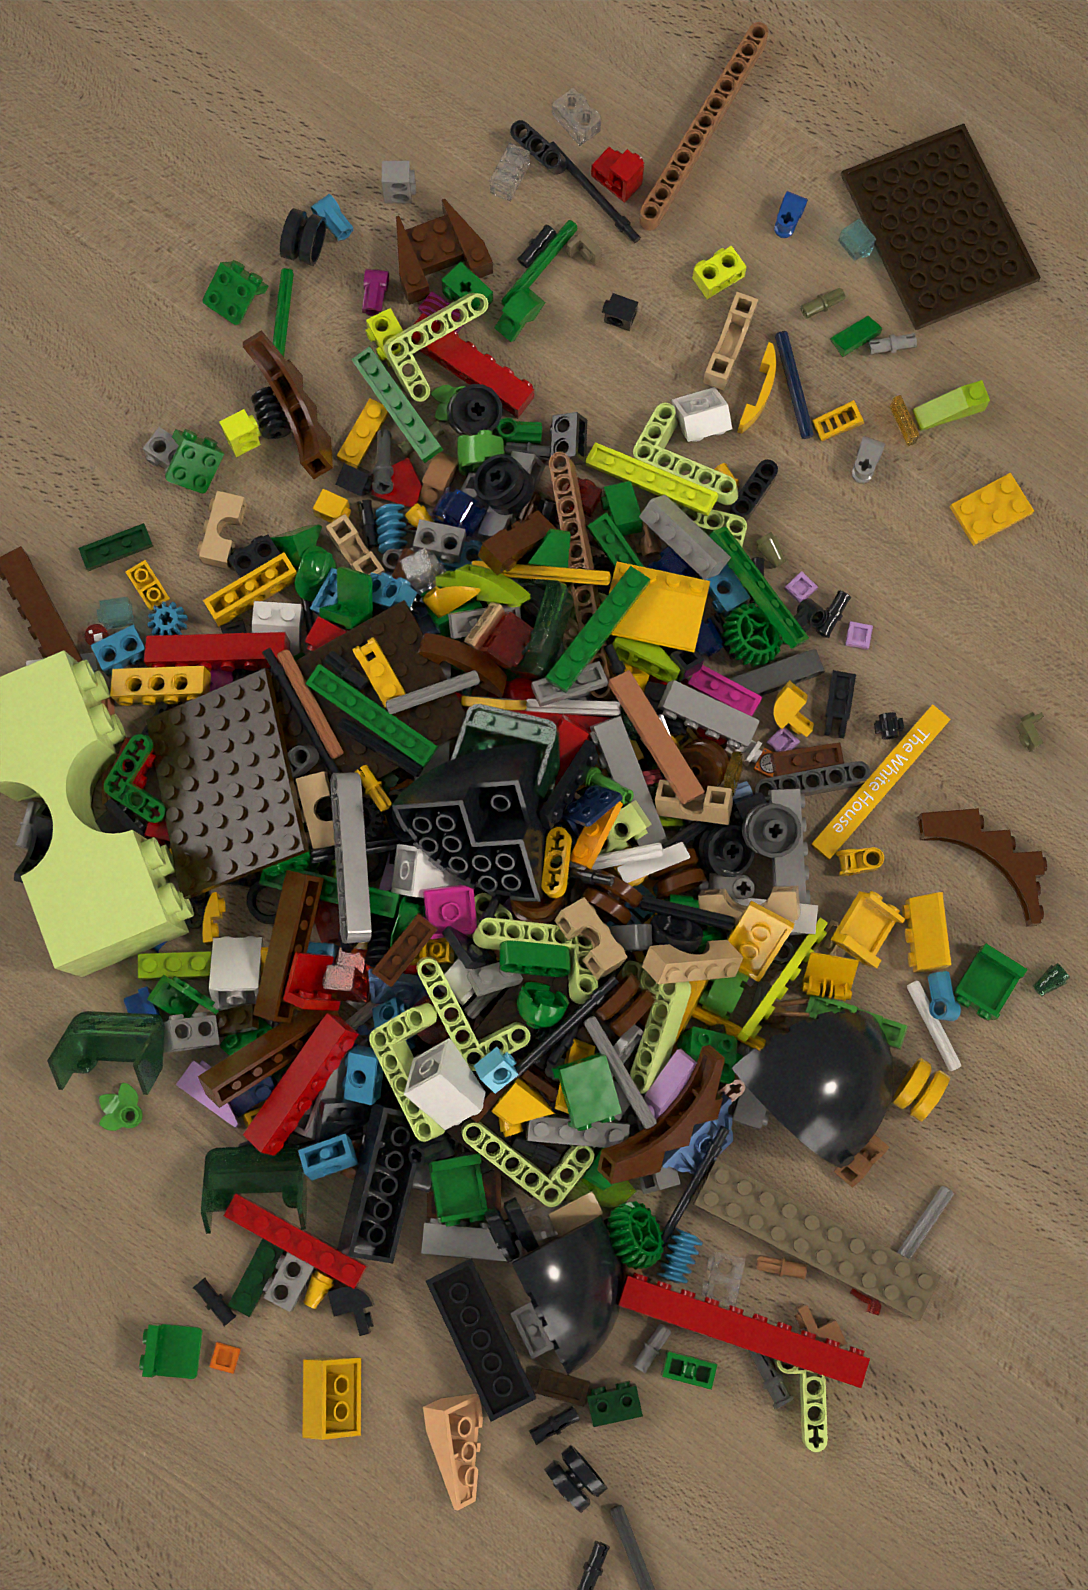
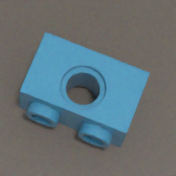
(734, 598)
(356, 1087)
(328, 1157)

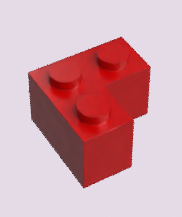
(619, 172)

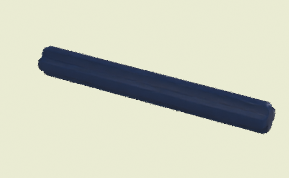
(794, 385)

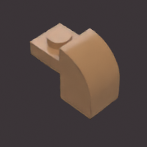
(438, 477)
(862, 1161)
(826, 1330)

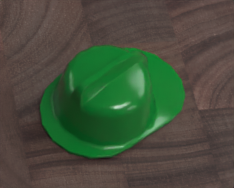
(313, 571)
(406, 914)

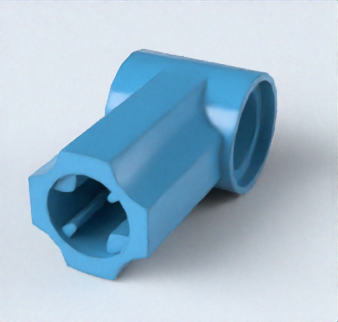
(336, 221)
(942, 996)

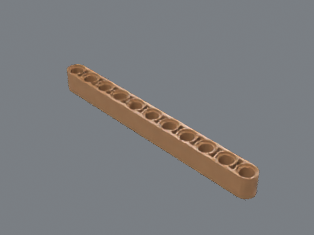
(702, 135)
(578, 541)

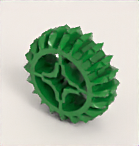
(740, 626)
(635, 1235)

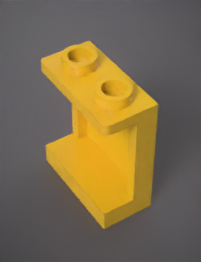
(866, 927)

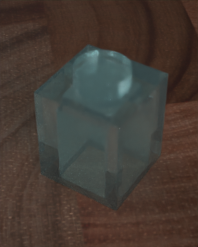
(857, 240)
(116, 613)

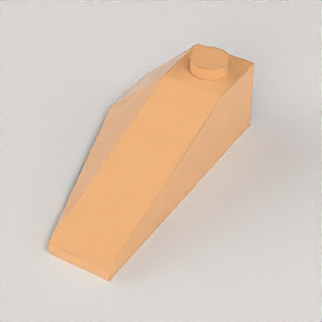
(453, 1434)

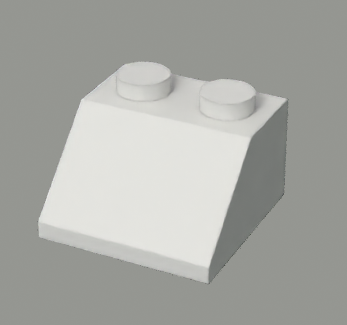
(702, 414)
(280, 618)

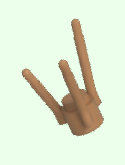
(649, 545)
(780, 1013)

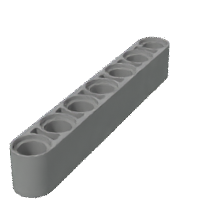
(350, 857)

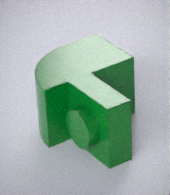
(517, 312)

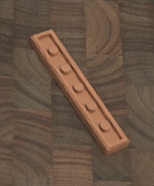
(656, 737)

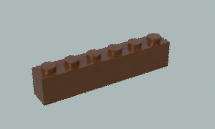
(36, 605)
(289, 935)
(260, 1057)

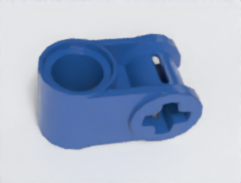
(790, 212)

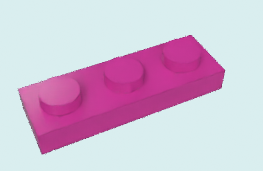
(725, 690)

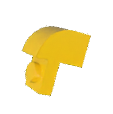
(787, 709)

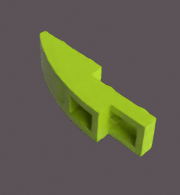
(492, 587)

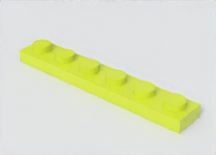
(651, 479)
(778, 989)

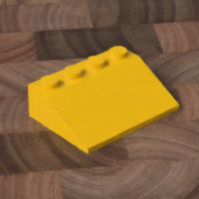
(666, 611)

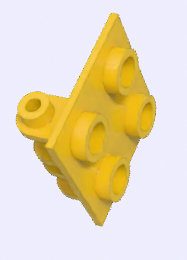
(829, 976)

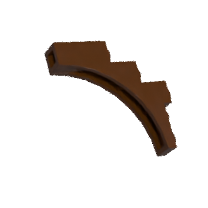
(287, 383)
(997, 847)
(695, 1104)

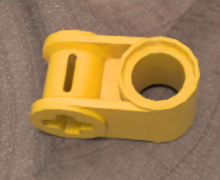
(857, 861)

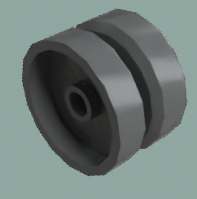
(785, 834)

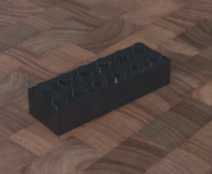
(380, 1187)
(481, 1339)

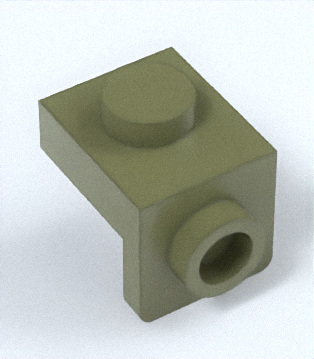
(1028, 734)

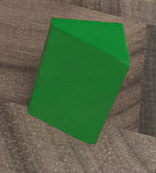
(856, 335)

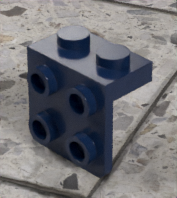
(589, 808)

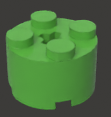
(476, 449)
(723, 995)

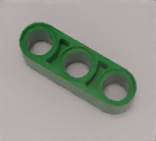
(534, 958)

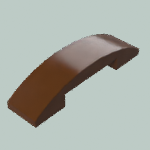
(465, 658)

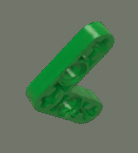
(127, 787)

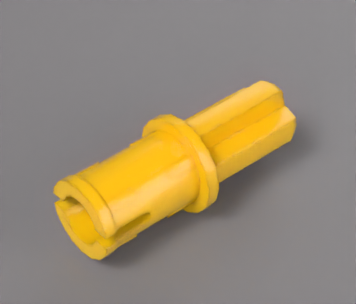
(374, 788)

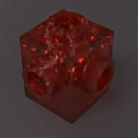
(589, 495)

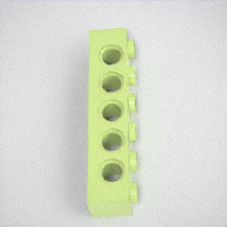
(636, 822)

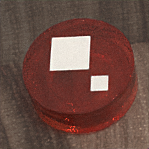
(95, 633)

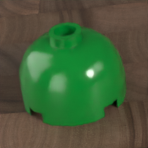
(540, 1006)

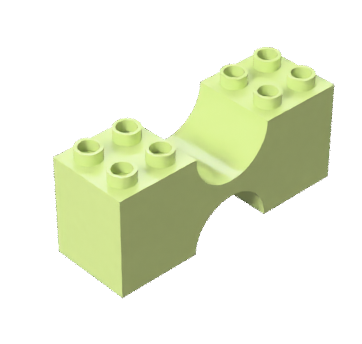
(93, 890)

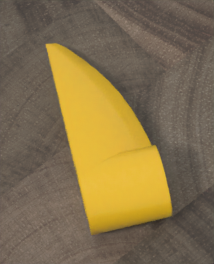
(448, 599)

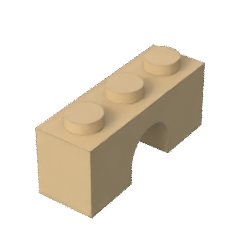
(224, 510)
(351, 546)
(310, 791)
(710, 807)
(582, 920)

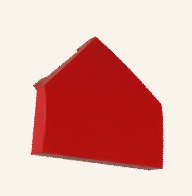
(405, 485)

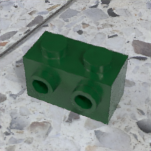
(614, 1404)

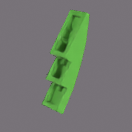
(894, 1031)

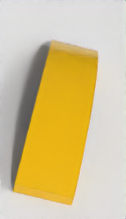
(752, 412)

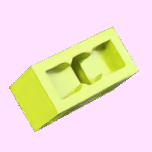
(722, 275)
(388, 320)
(241, 432)

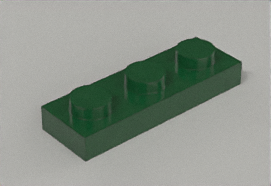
(115, 547)
(255, 1278)

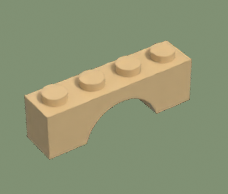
(730, 341)
(782, 901)
(671, 965)

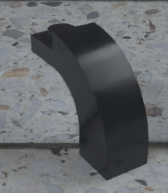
(39, 843)

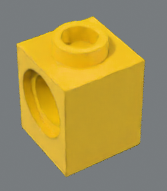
(331, 506)

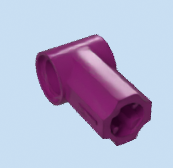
(375, 286)

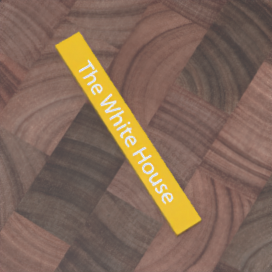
(880, 782)

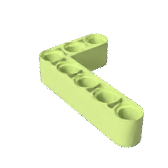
(427, 337)
(678, 463)
(545, 934)
(460, 1021)
(662, 1021)
(396, 1060)
(525, 1167)

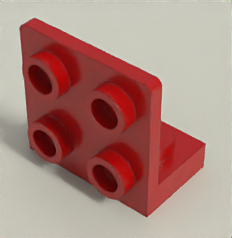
(305, 983)

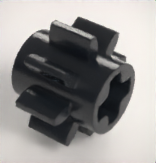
(889, 726)

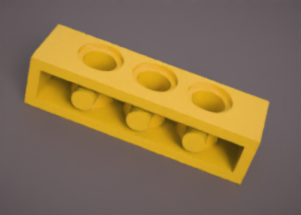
(252, 587)
(125, 681)

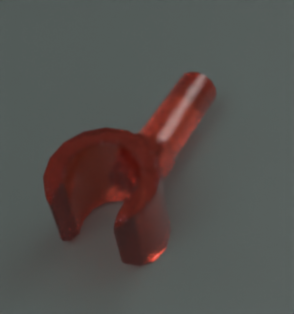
(873, 1305)

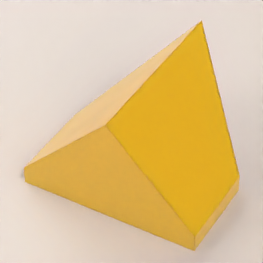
(521, 1104)

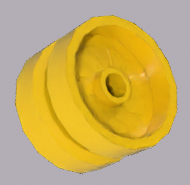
(923, 1090)

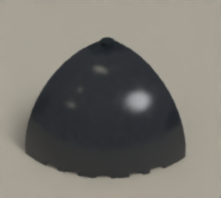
(481, 820)
(825, 1081)
(575, 1290)

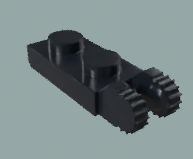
(839, 701)

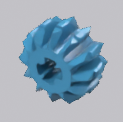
(176, 615)

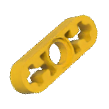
(552, 852)

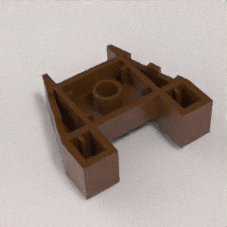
(436, 247)
(514, 546)

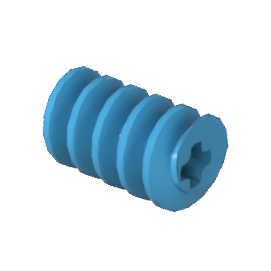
(390, 527)
(680, 1257)

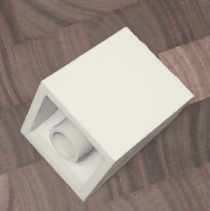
(416, 873)
(235, 971)
(444, 1085)

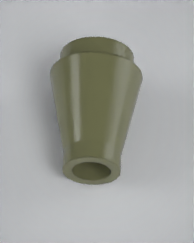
(771, 549)

